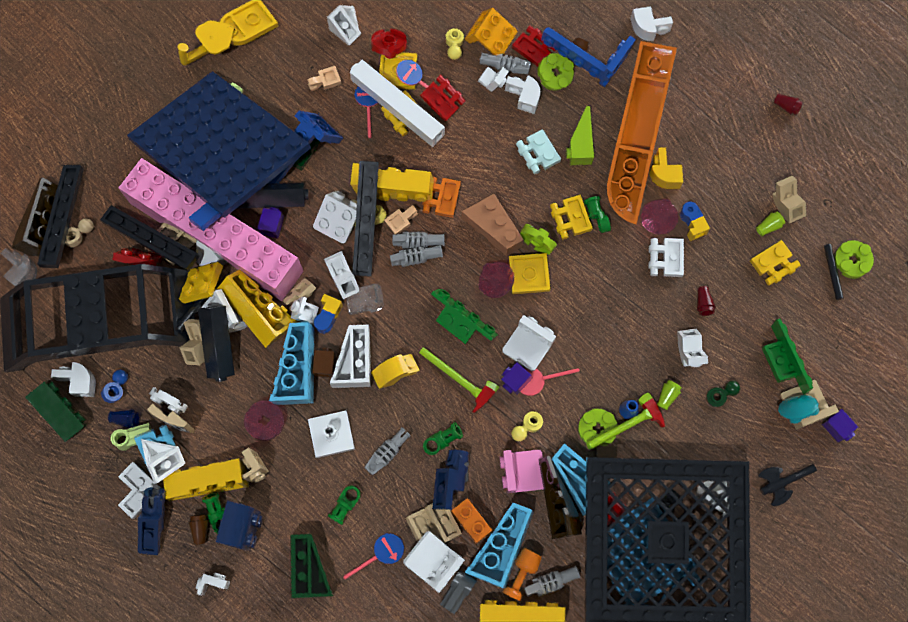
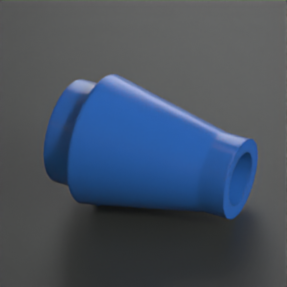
(626, 412)

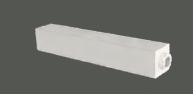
(397, 103)

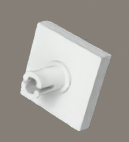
(331, 434)

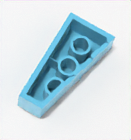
(295, 373)
(500, 551)

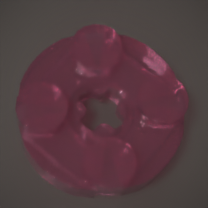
(273, 427)

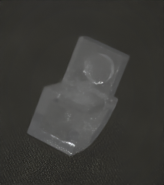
(22, 268)
(368, 299)

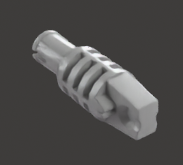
(512, 64)
(417, 239)
(415, 256)
(386, 452)
(551, 582)

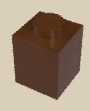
(324, 363)

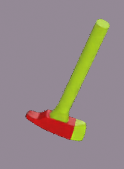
(482, 395)
(650, 411)

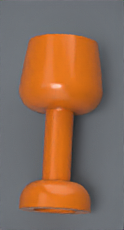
(528, 563)

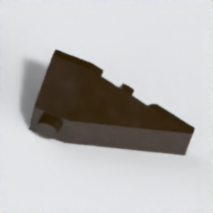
(34, 223)
(561, 511)

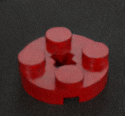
(389, 43)

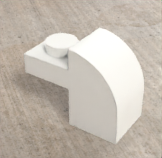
(646, 26)
(528, 91)
(342, 275)
(691, 348)
(81, 379)

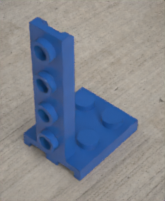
(585, 60)
(311, 127)

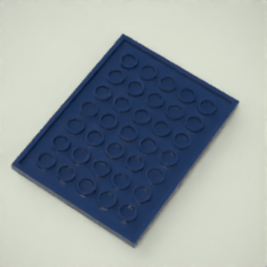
(219, 143)

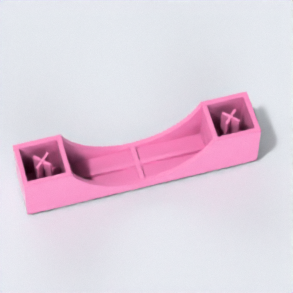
(233, 240)

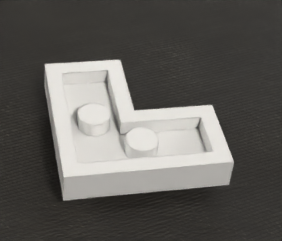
(138, 481)

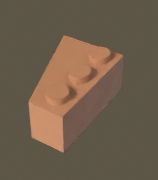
(494, 224)

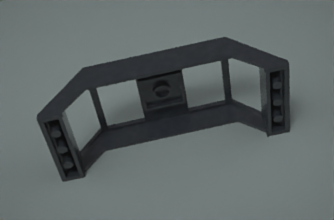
(85, 315)

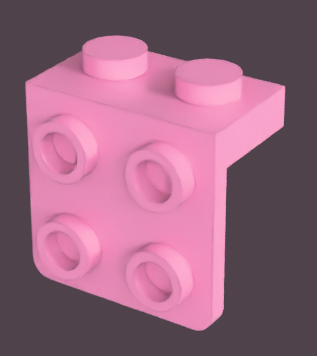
(521, 471)

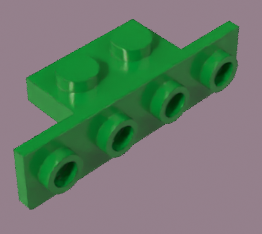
(459, 320)
(785, 360)

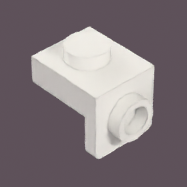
(492, 80)
(304, 311)
(216, 580)

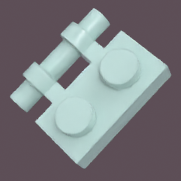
(542, 148)

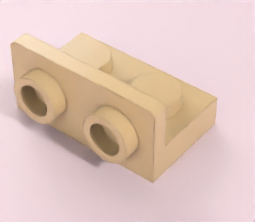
(258, 468)

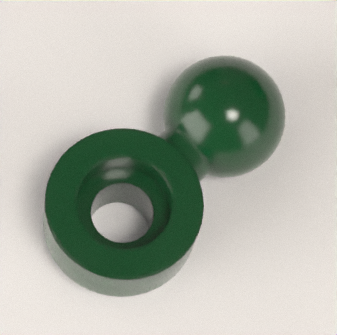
(731, 388)

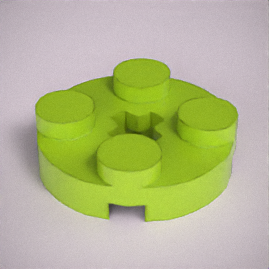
(547, 76)
(538, 238)
(861, 252)
(594, 417)

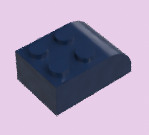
(239, 526)

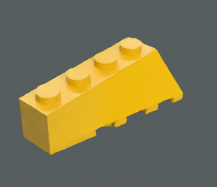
(256, 308)

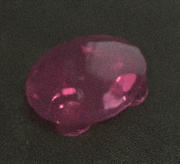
(659, 216)
(496, 279)

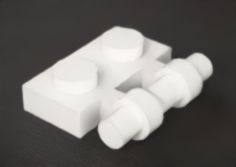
(672, 257)

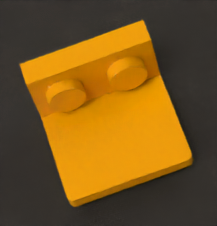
(492, 32)

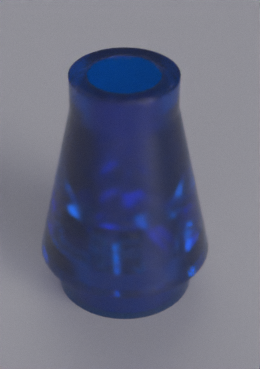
(124, 418)

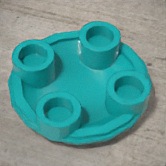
(798, 408)

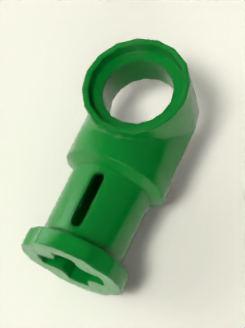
(596, 212)
(442, 438)
(344, 505)
(214, 513)

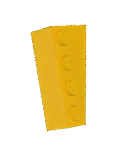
(398, 184)
(205, 480)
(512, 613)

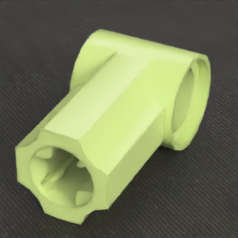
(130, 434)

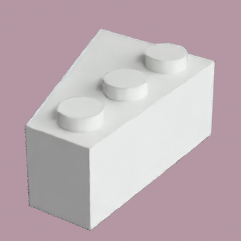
(354, 363)

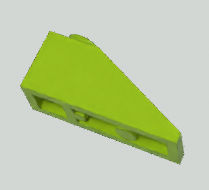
(581, 144)

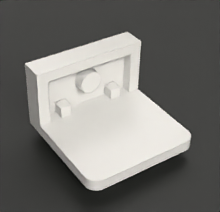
(336, 216)
(529, 343)
(433, 561)

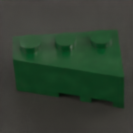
(56, 410)
(306, 569)

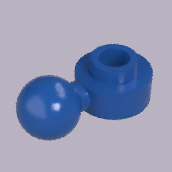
(119, 378)

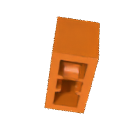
(471, 521)

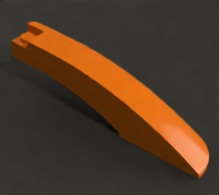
(639, 129)

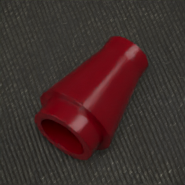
(789, 104)
(705, 303)

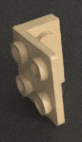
(824, 410)

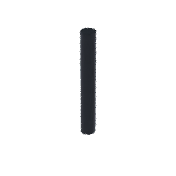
(833, 272)
(190, 314)

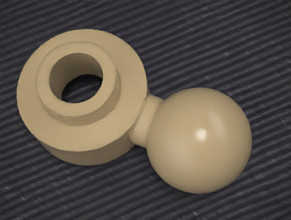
(84, 226)

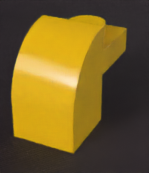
(665, 175)
(394, 369)

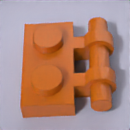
(447, 198)

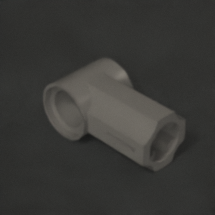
(458, 591)

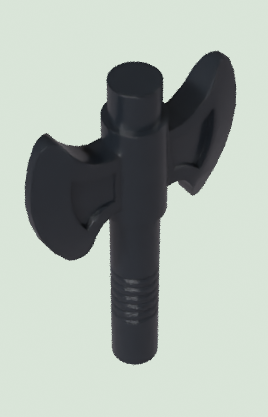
(776, 484)

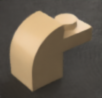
(788, 201)
(193, 349)

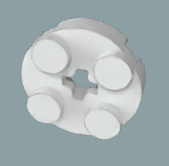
(162, 397)

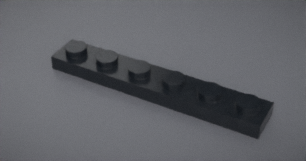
(60, 216)
(365, 218)
(150, 238)

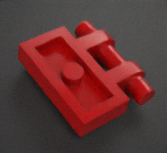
(530, 48)
(439, 100)
(135, 256)

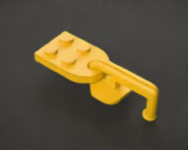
(247, 21)

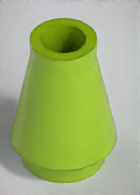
(771, 223)
(668, 394)

